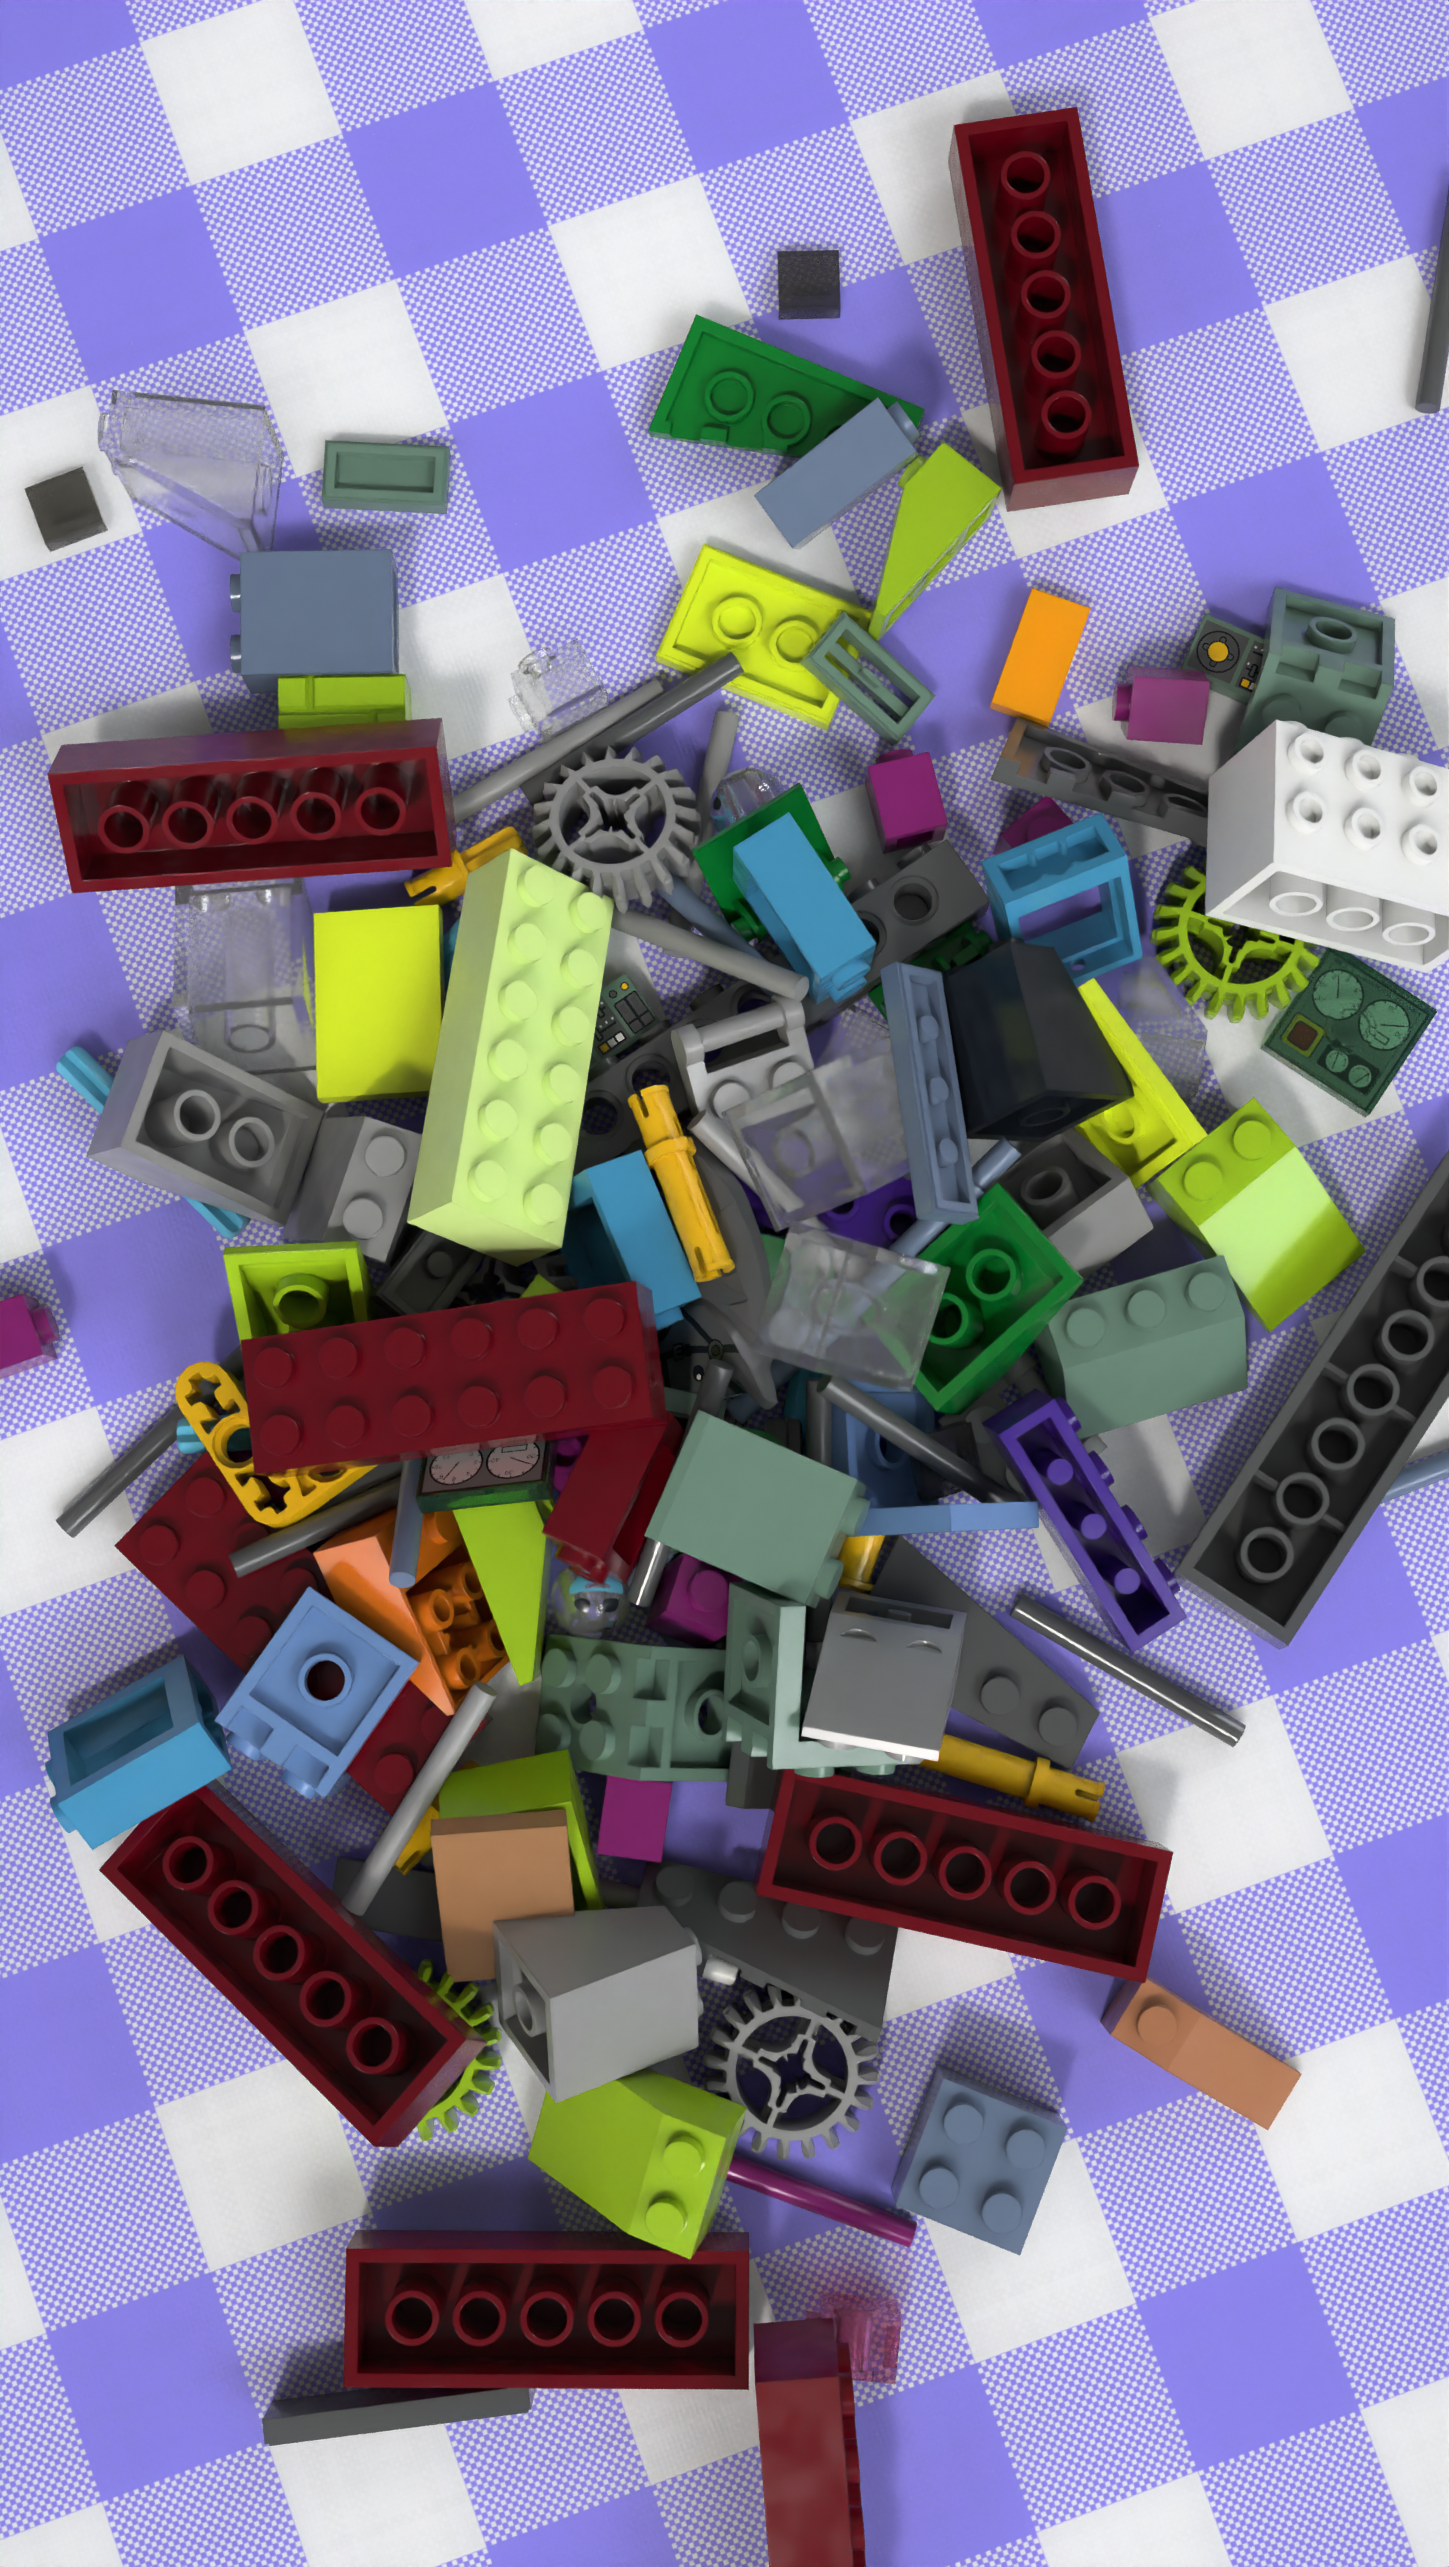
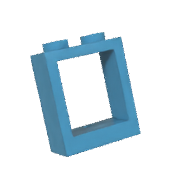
(1056, 869)
(804, 910)
(624, 1234)
(136, 1753)

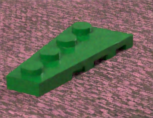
(756, 396)

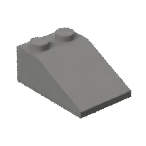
(205, 1129)

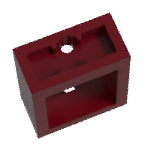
(612, 1499)

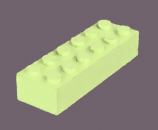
(512, 1061)

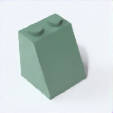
(759, 1510)

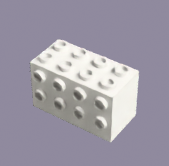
(1332, 845)

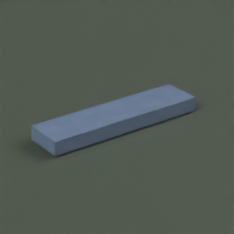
(929, 1094)

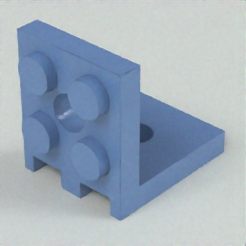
(891, 1481)
(283, 1722)

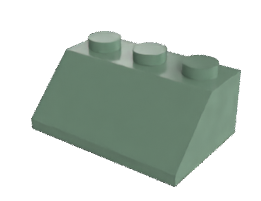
(1147, 1347)

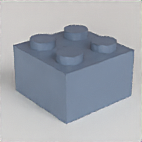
(978, 2159)

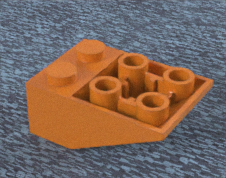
(437, 1620)

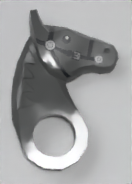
(731, 1306)

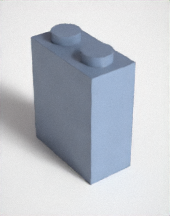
(840, 472)
(314, 615)

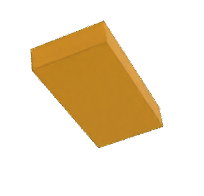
(1040, 657)

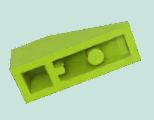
(935, 518)

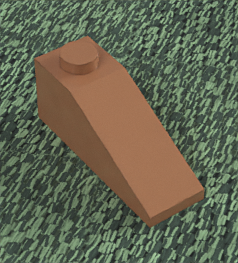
(1200, 2050)

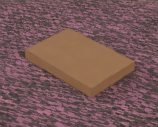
(496, 1872)

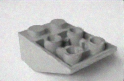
(885, 1677)

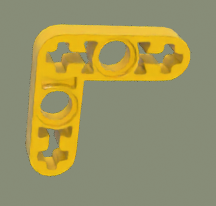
(306, 1491)

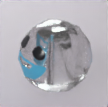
(741, 794)
(589, 1608)

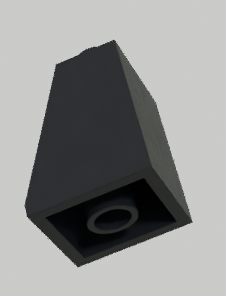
(1027, 1046)

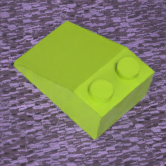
(1261, 1207)
(298, 1287)
(514, 1573)
(524, 1786)
(643, 2154)

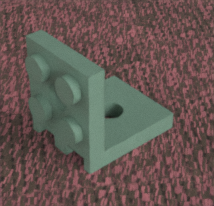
(1321, 669)
(766, 1686)
(643, 1710)

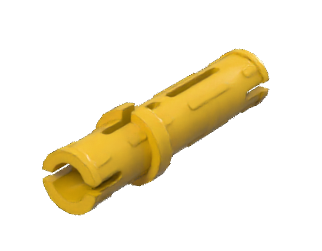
(687, 1200)
(1019, 1777)

